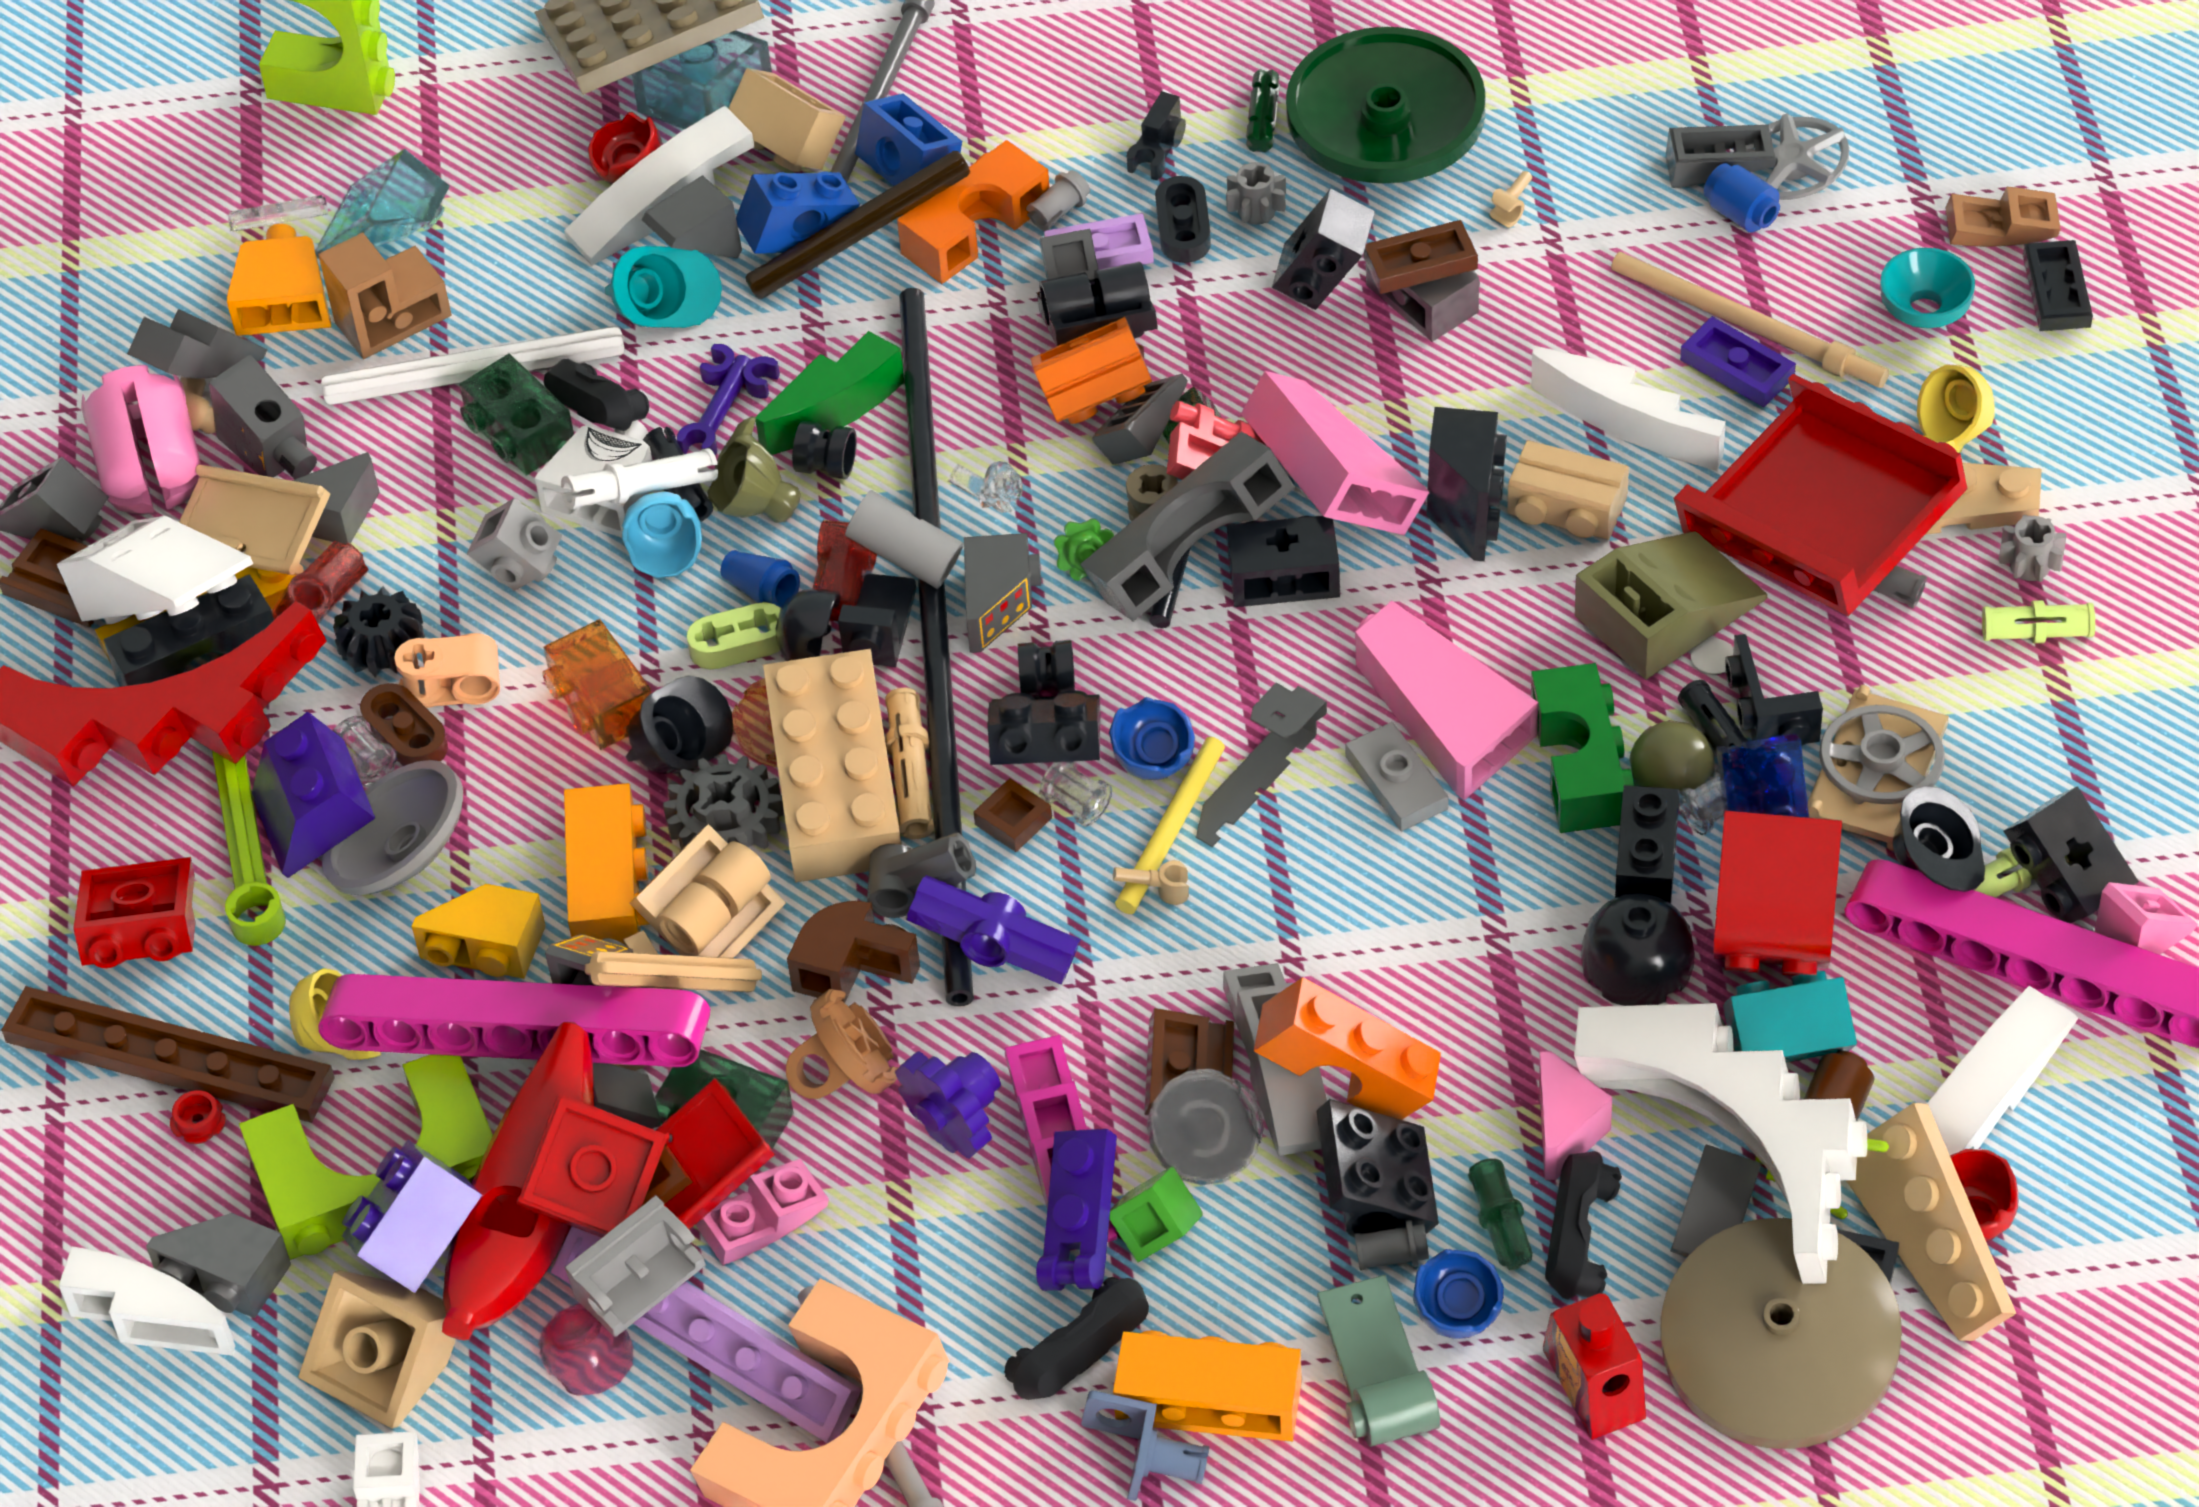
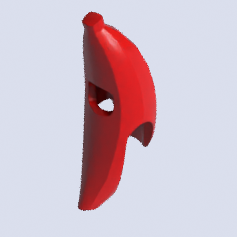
(502, 1246)

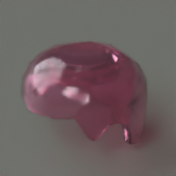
(584, 1352)

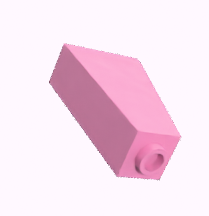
(1331, 457)
(1444, 698)

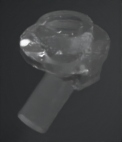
(998, 489)

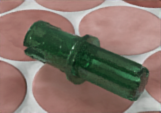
(1500, 1213)

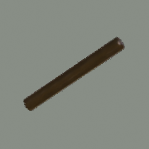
(857, 224)

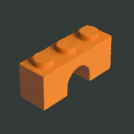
(942, 230)
(1317, 1028)

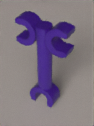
(730, 378)

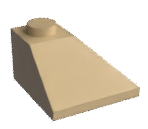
(377, 1346)

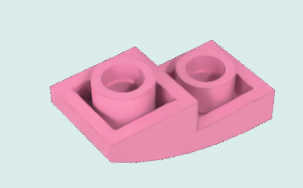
(771, 1208)

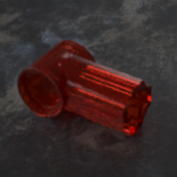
(841, 564)
(324, 581)

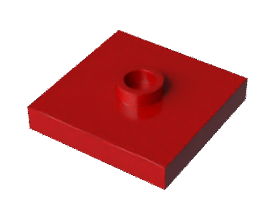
(590, 1167)

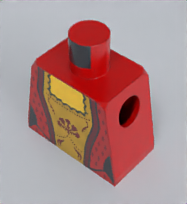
(1588, 1348)

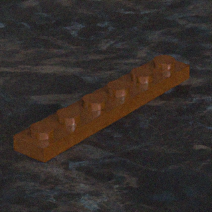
(167, 1053)

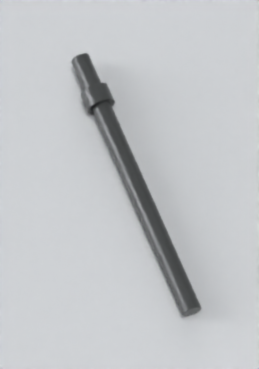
(914, 13)

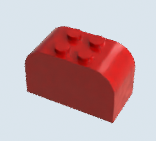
(1776, 892)

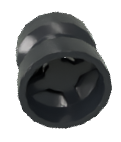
(824, 450)
(1046, 667)

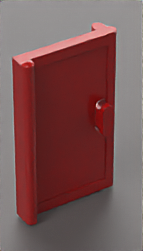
(714, 1148)

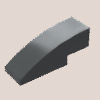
(190, 347)

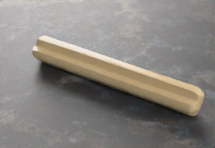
(672, 971)

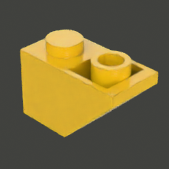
(483, 931)

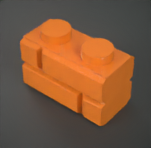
(1091, 372)

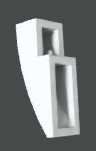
(142, 1303)

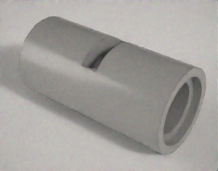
(904, 539)

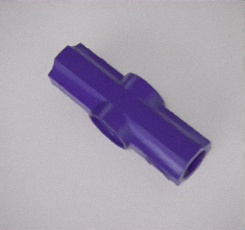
(993, 929)

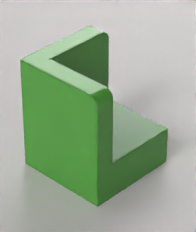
(1155, 1214)

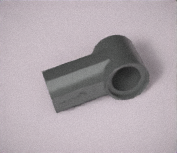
(898, 870)

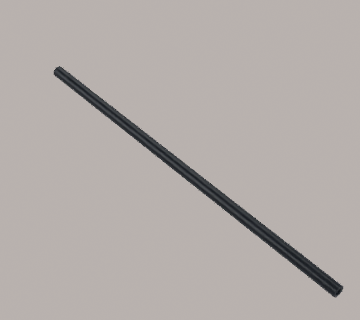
(933, 616)

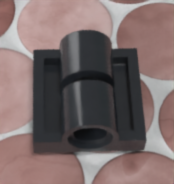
(1076, 306)
(1376, 1169)

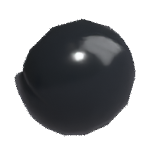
(804, 622)

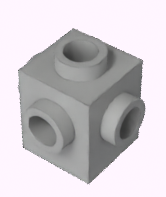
(515, 545)

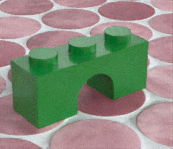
(1576, 713)

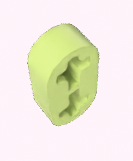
(735, 634)

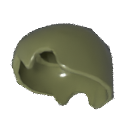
(1672, 757)

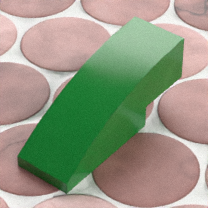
(832, 392)

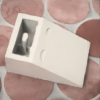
(148, 570)

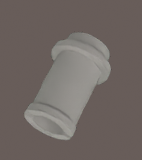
(1068, 191)

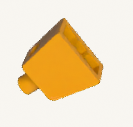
(277, 285)

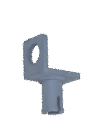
(1153, 1452)

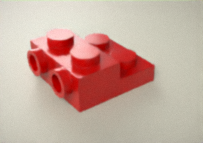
(135, 912)

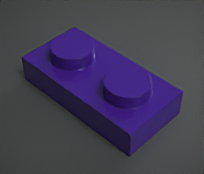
(1737, 361)

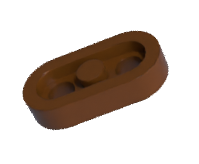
(409, 728)

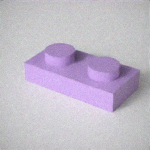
(1116, 240)

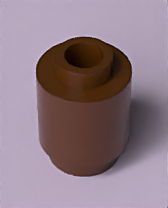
(1842, 1077)

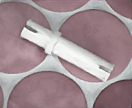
(620, 482)

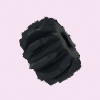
(375, 628)

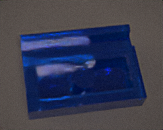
(1764, 777)

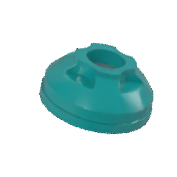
(1927, 275)

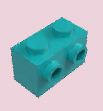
(1799, 1019)

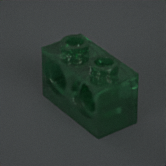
(515, 414)

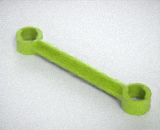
(245, 857)

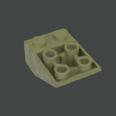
(1662, 598)

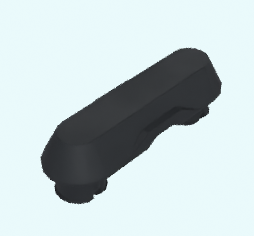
(595, 396)
(1580, 1183)
(1074, 1348)

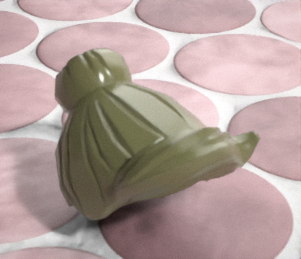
(750, 479)

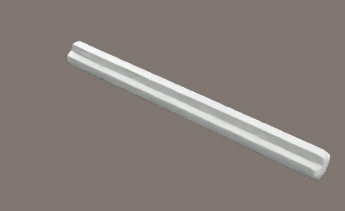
(459, 366)

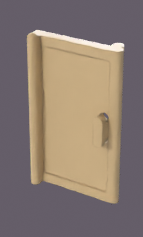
(256, 514)
(1872, 819)

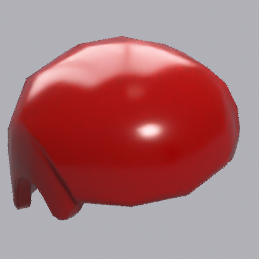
(622, 145)
(1989, 1188)

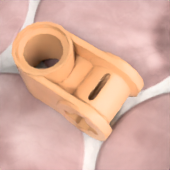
(454, 669)

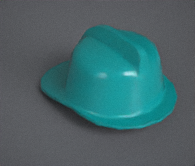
(665, 287)

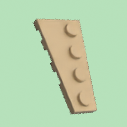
(1994, 497)
(1923, 1206)

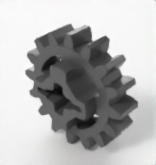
(725, 800)

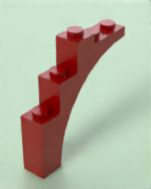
(150, 722)

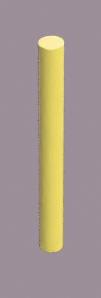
(1172, 821)

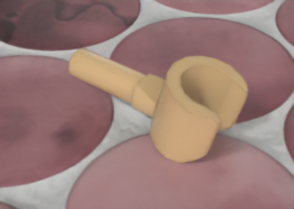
(1508, 206)
(1169, 879)

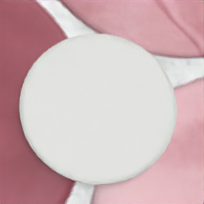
(1711, 655)

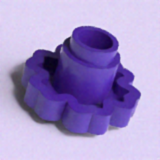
(950, 1098)

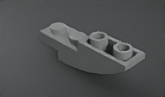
(1284, 1098)

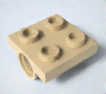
(710, 897)

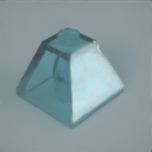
(388, 203)

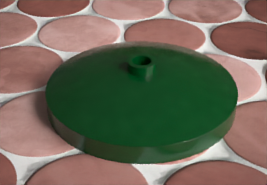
(1385, 105)

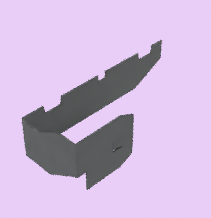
(1267, 760)

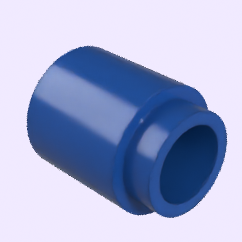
(1742, 197)

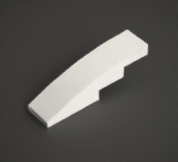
(616, 214)
(1610, 400)
(1999, 1069)

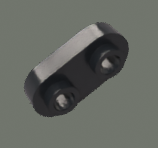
(1183, 219)

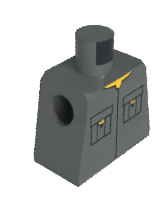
(260, 421)

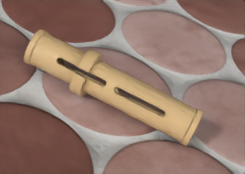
(907, 745)

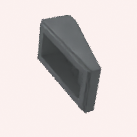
(1697, 151)
(1140, 422)

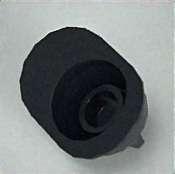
(680, 726)
(1940, 839)

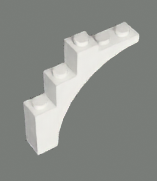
(1690, 1059)

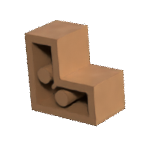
(378, 298)

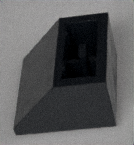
(1465, 477)

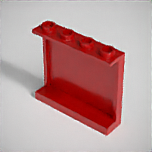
(1827, 497)

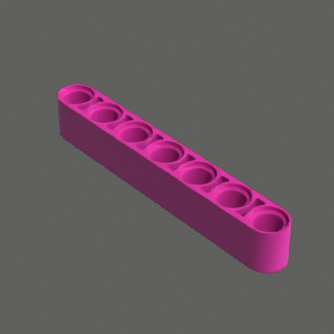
(2029, 950)
(512, 1018)

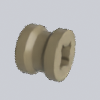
(1146, 486)

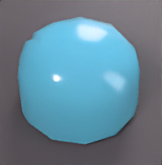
(662, 534)

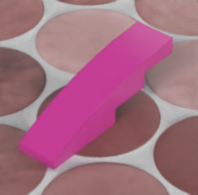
(1045, 1101)

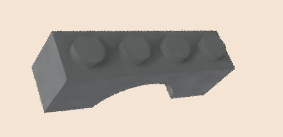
(1227, 488)

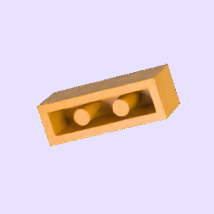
(604, 861)
(1212, 1384)

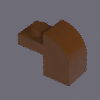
(843, 942)

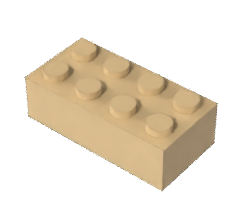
(831, 762)

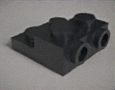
(1044, 728)

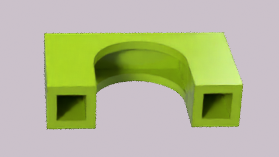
(336, 71)
(313, 1200)

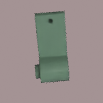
(1379, 1369)

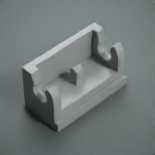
(634, 1266)

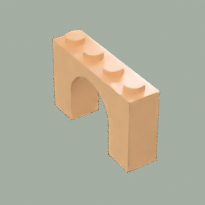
(897, 1370)

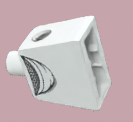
(586, 453)

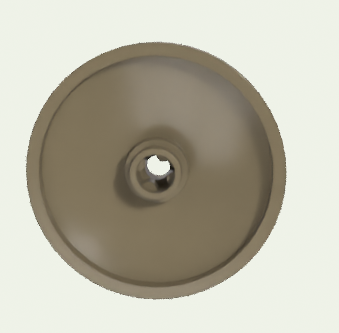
(1769, 1379)

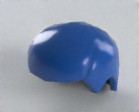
(1152, 739)
(1458, 1293)

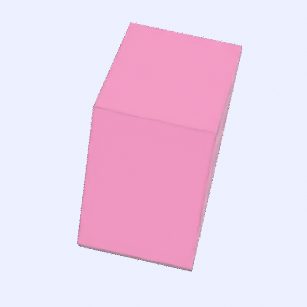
(2142, 917)
(1572, 1112)

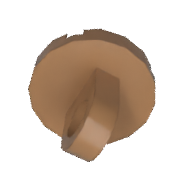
(850, 1046)

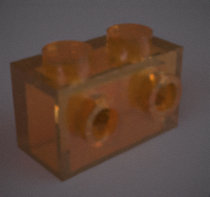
(595, 682)

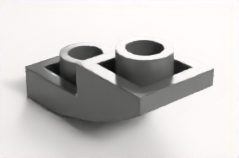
(1715, 1198)

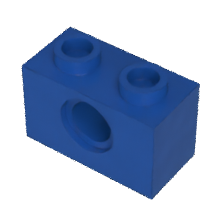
(901, 138)
(791, 207)

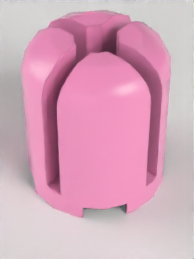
(118, 426)

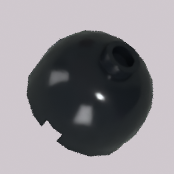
(1638, 950)

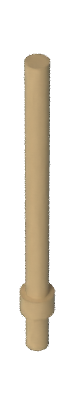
(1835, 357)

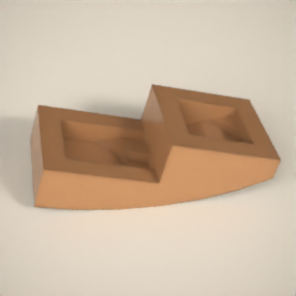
(2015, 219)

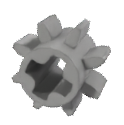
(1256, 193)
(2032, 548)

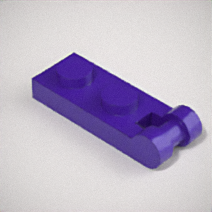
(1078, 1209)

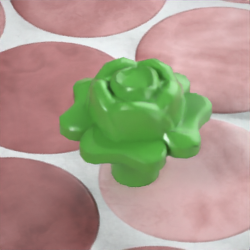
(1079, 544)

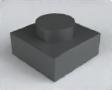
(1069, 254)

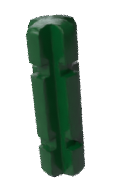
(1262, 110)

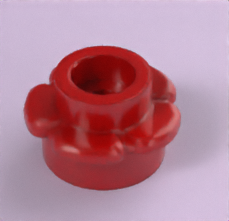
(196, 1106)

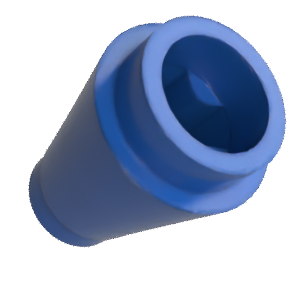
(761, 576)

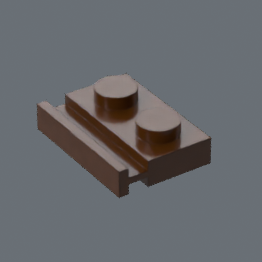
(38, 578)
(1183, 1044)

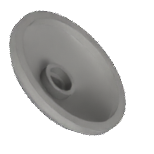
(412, 823)

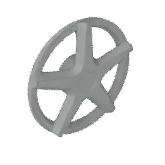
(1796, 157)
(1880, 754)

